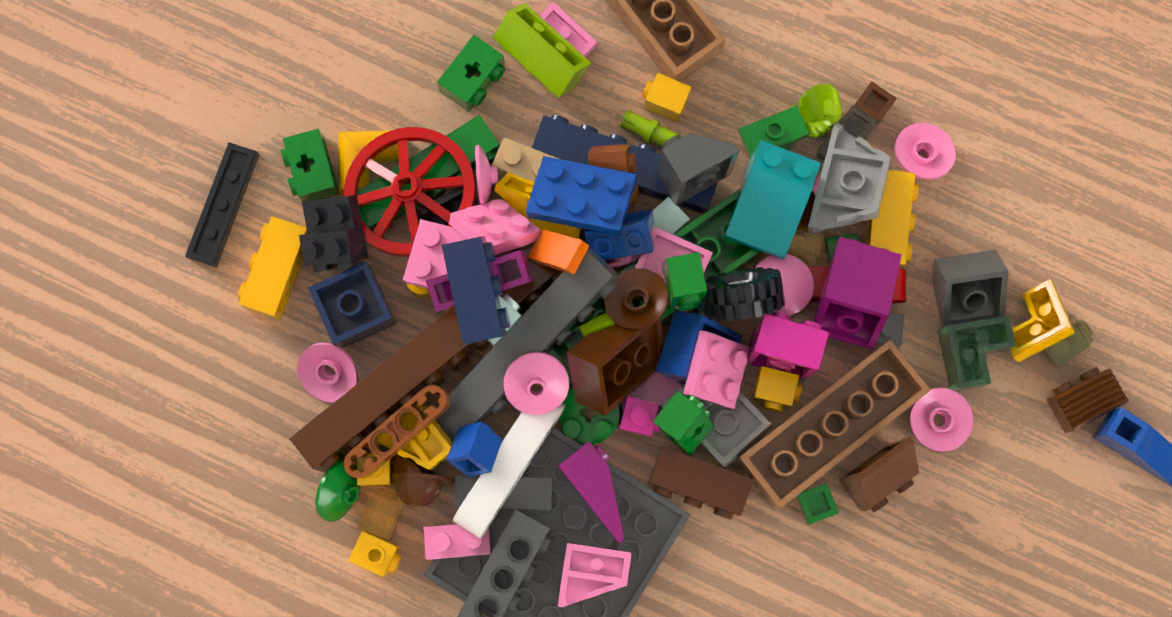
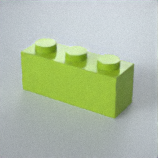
(541, 50)

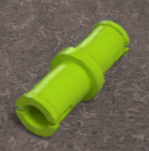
(649, 130)

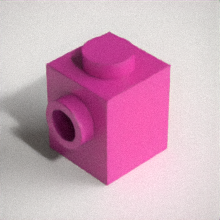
(639, 417)

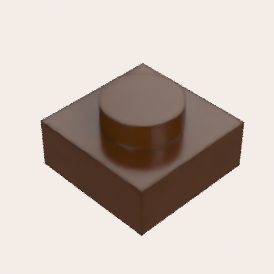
(875, 101)

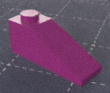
(512, 269)
(593, 481)

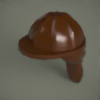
(415, 483)

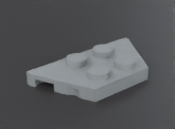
(849, 183)

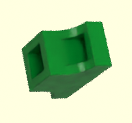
(779, 129)

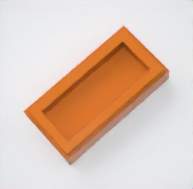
(558, 251)

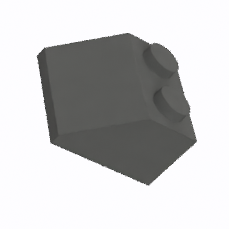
(970, 287)

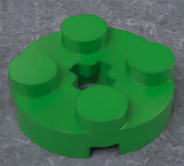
(582, 430)

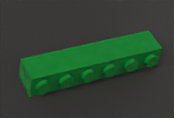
(466, 137)

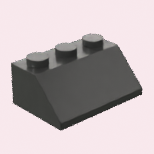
(694, 164)

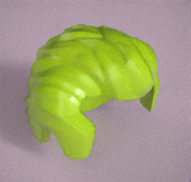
(820, 109)

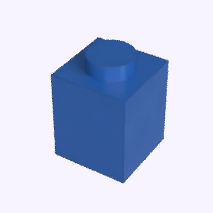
(474, 449)

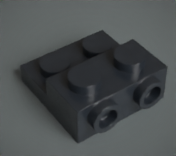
(333, 233)

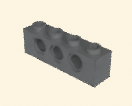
(518, 528)

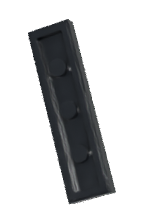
(222, 205)

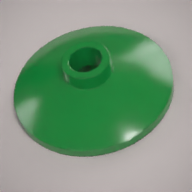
(336, 493)

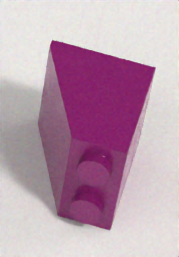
(857, 292)

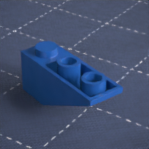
(1137, 443)

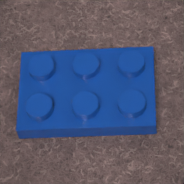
(581, 196)

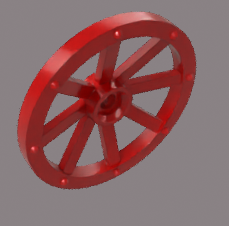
(416, 194)

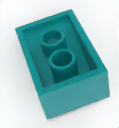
(771, 199)

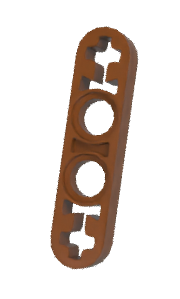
(395, 429)

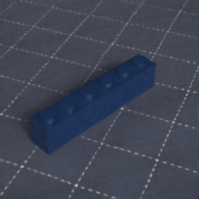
(573, 143)

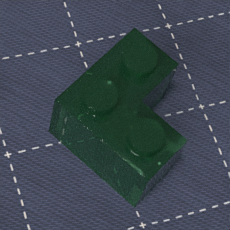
(966, 346)

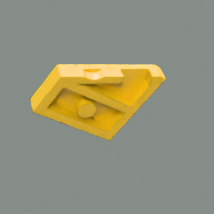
(427, 448)

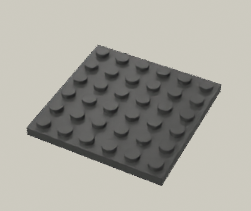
(647, 523)

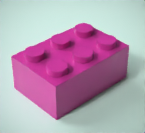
(787, 345)

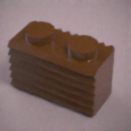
(1086, 400)

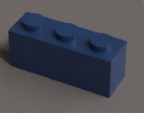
(475, 289)

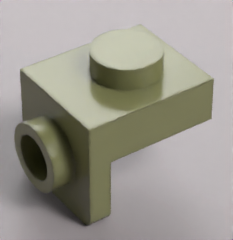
(1072, 345)

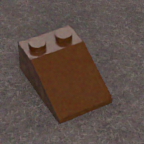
(613, 364)
(882, 474)

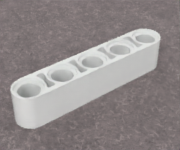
(510, 464)

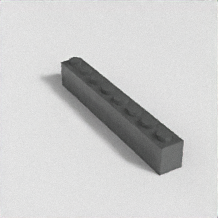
(538, 330)

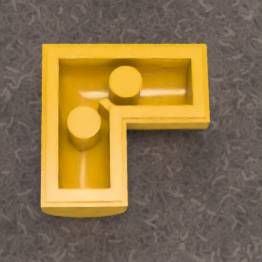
(350, 144)
(1047, 323)

